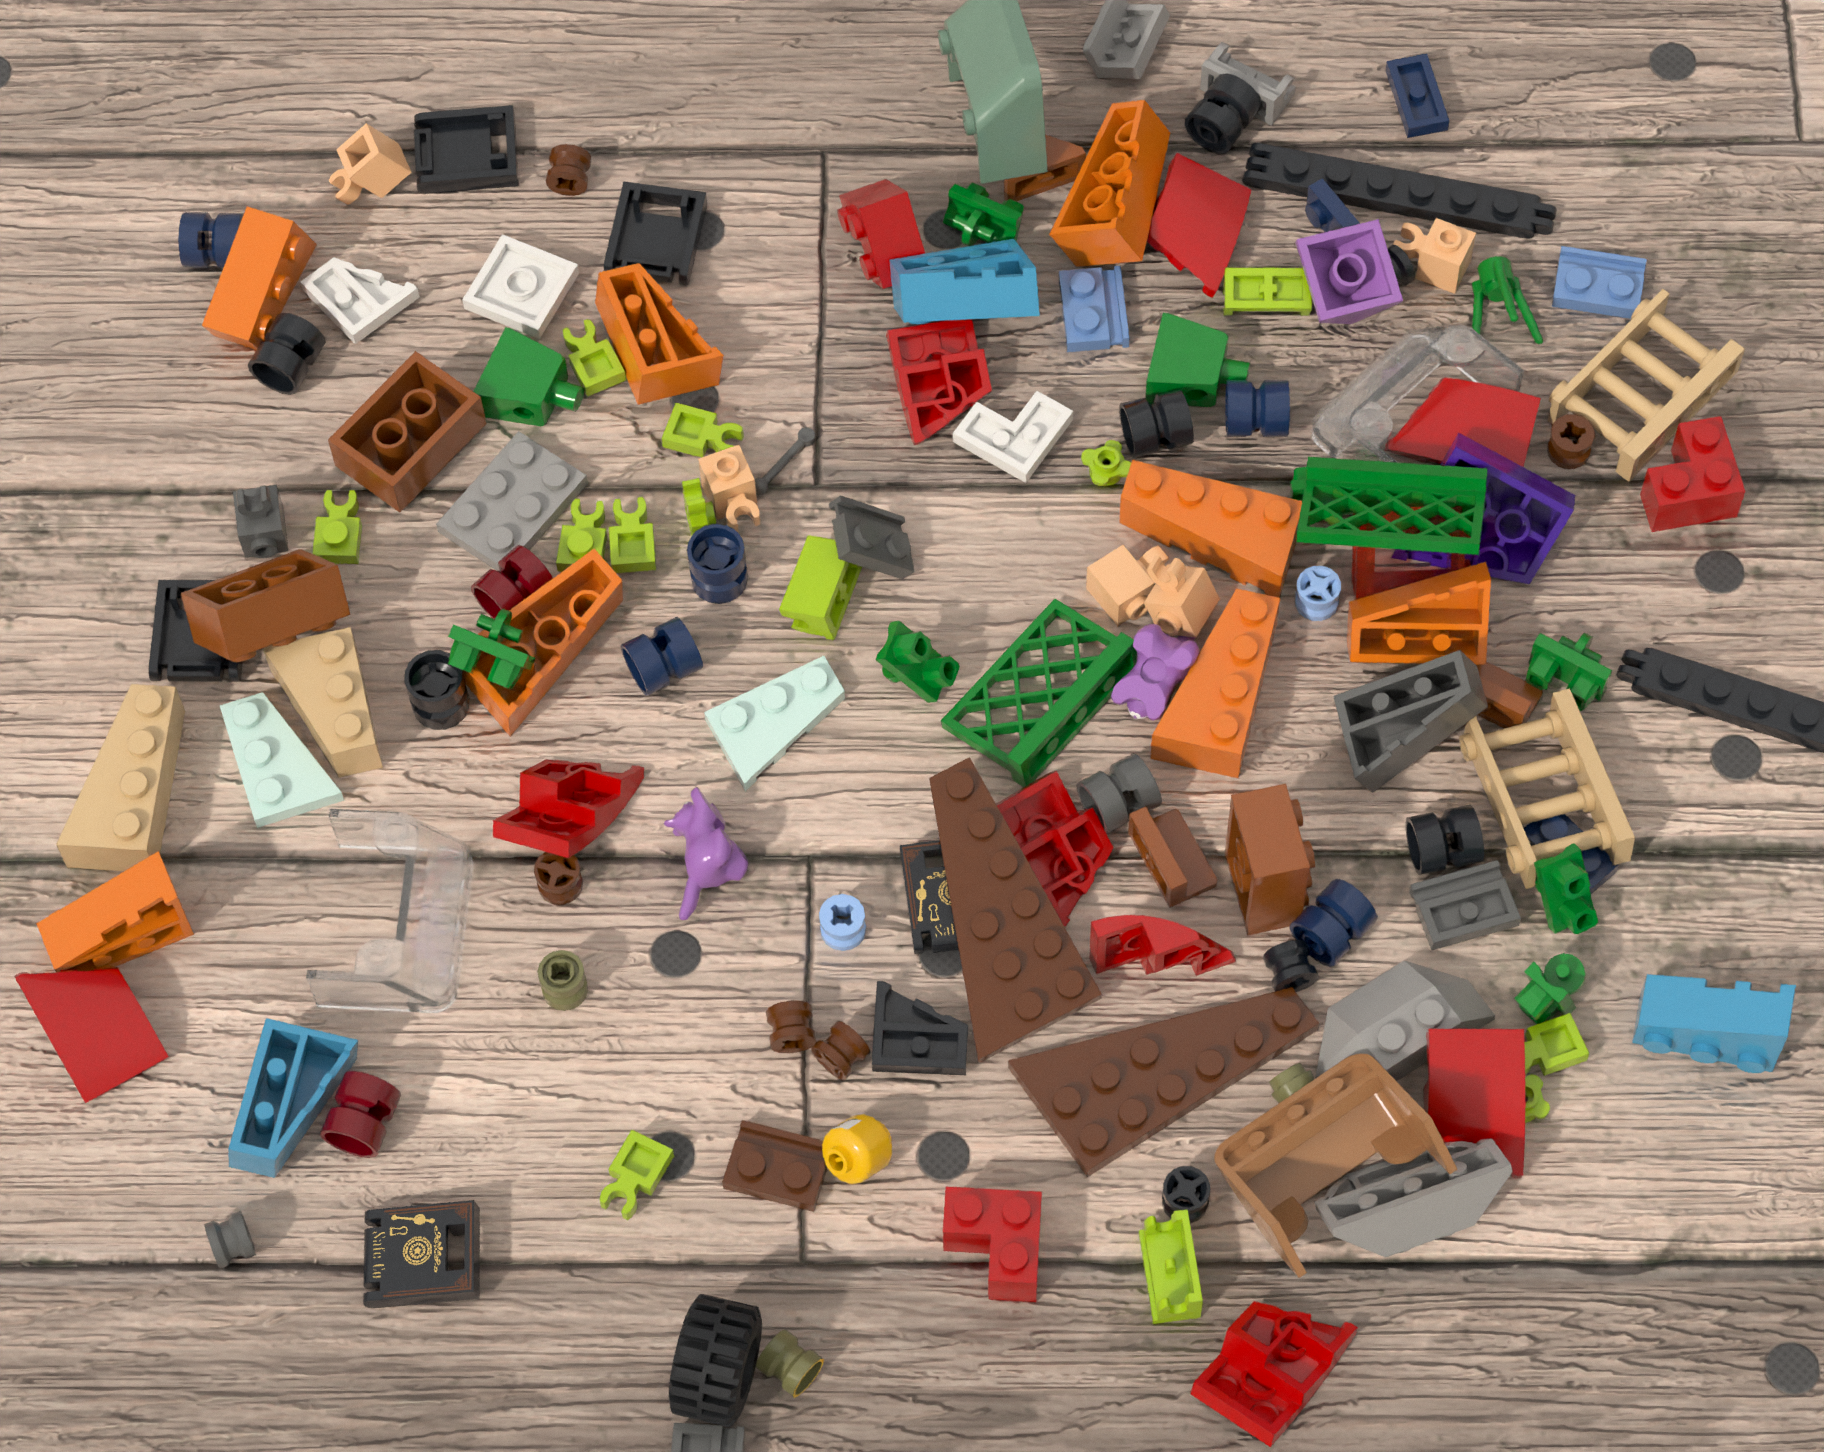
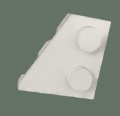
(356, 297)

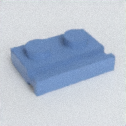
(1598, 282)
(1093, 309)

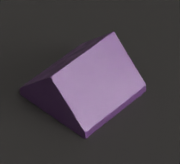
(1349, 273)

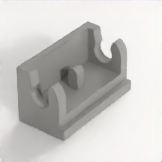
(1272, 93)

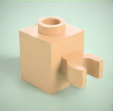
(369, 163)
(1441, 254)
(729, 485)
(1122, 583)
(1180, 597)

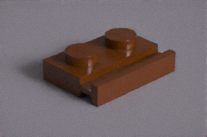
(776, 1166)

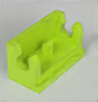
(1266, 290)
(819, 589)
(1171, 1268)

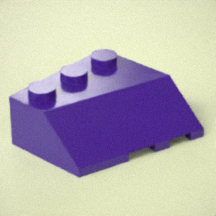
(1519, 517)

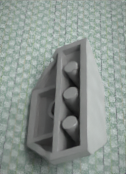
(1394, 1014)
(1414, 1202)

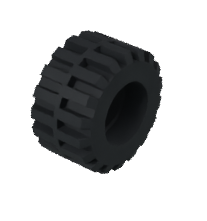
(715, 1360)

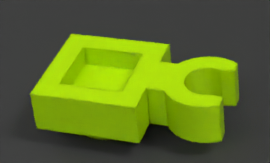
(593, 362)
(696, 430)
(697, 511)
(339, 535)
(583, 537)
(632, 541)
(1554, 1045)
(637, 1167)

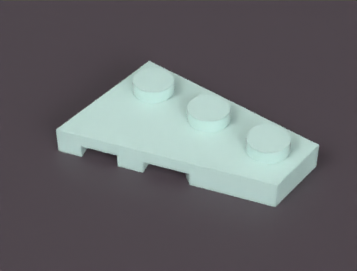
(769, 718)
(274, 763)

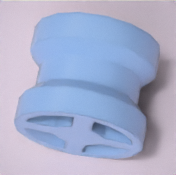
(1319, 582)
(842, 933)

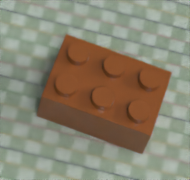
(407, 431)
(266, 605)
(1268, 858)

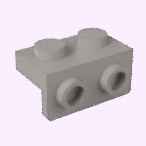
(1124, 38)

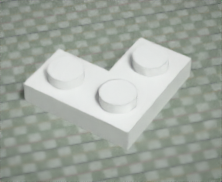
(1015, 445)

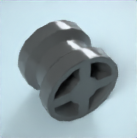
(230, 1239)

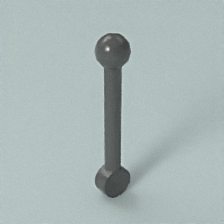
(806, 438)

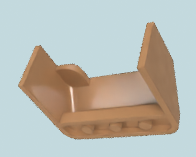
(1319, 1139)

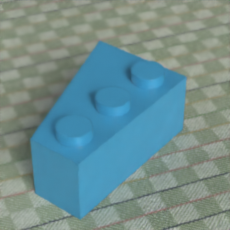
(965, 284)
(1714, 1022)
(285, 1092)

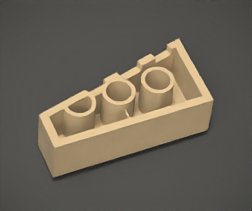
(130, 785)

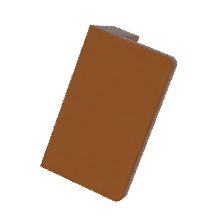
(1507, 696)
(1171, 855)

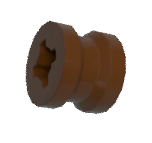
(568, 170)
(1566, 452)
(550, 869)
(790, 1026)
(840, 1050)

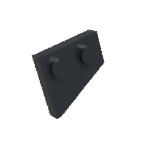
(915, 1037)

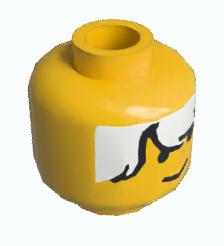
(857, 1149)

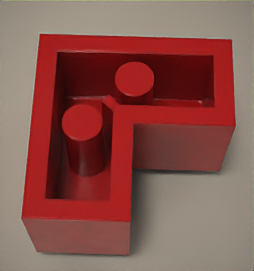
(884, 225)
(1701, 483)
(998, 1225)

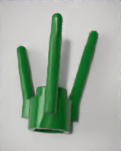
(1499, 284)

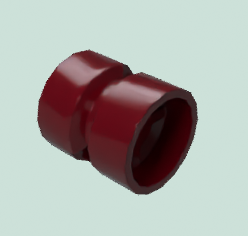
(517, 578)
(362, 1109)

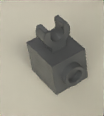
(260, 521)

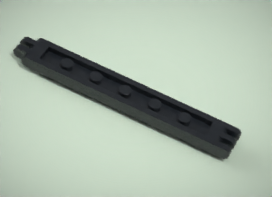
(1400, 191)
(1725, 696)

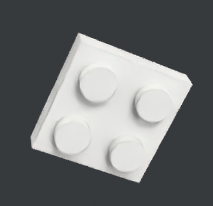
(520, 286)

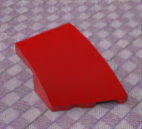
(1198, 220)
(937, 373)
(1479, 411)
(566, 805)
(1057, 840)
(1153, 942)
(93, 1026)
(1478, 1088)
(1270, 1368)

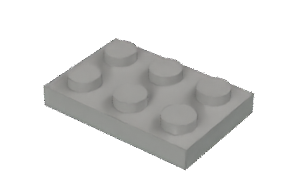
(512, 501)

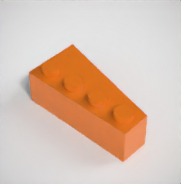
(1115, 190)
(1215, 522)
(555, 628)
(1218, 698)

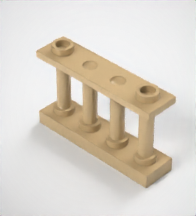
(1661, 421)
(1577, 758)

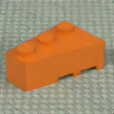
(257, 277)
(651, 338)
(1423, 620)
(117, 920)

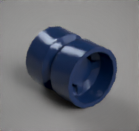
(194, 238)
(1257, 408)
(717, 563)
(663, 655)
(1338, 916)

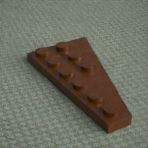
(1010, 940)
(1137, 1081)

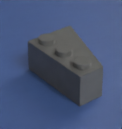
(1407, 715)

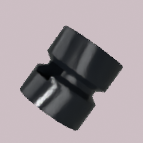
(1223, 113)
(286, 354)
(1156, 423)
(436, 690)
(1429, 843)

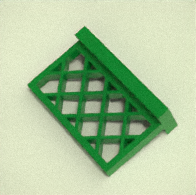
(1386, 487)
(1074, 703)

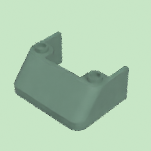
(1003, 83)

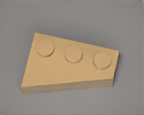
(330, 695)

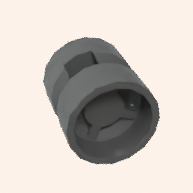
(1120, 792)

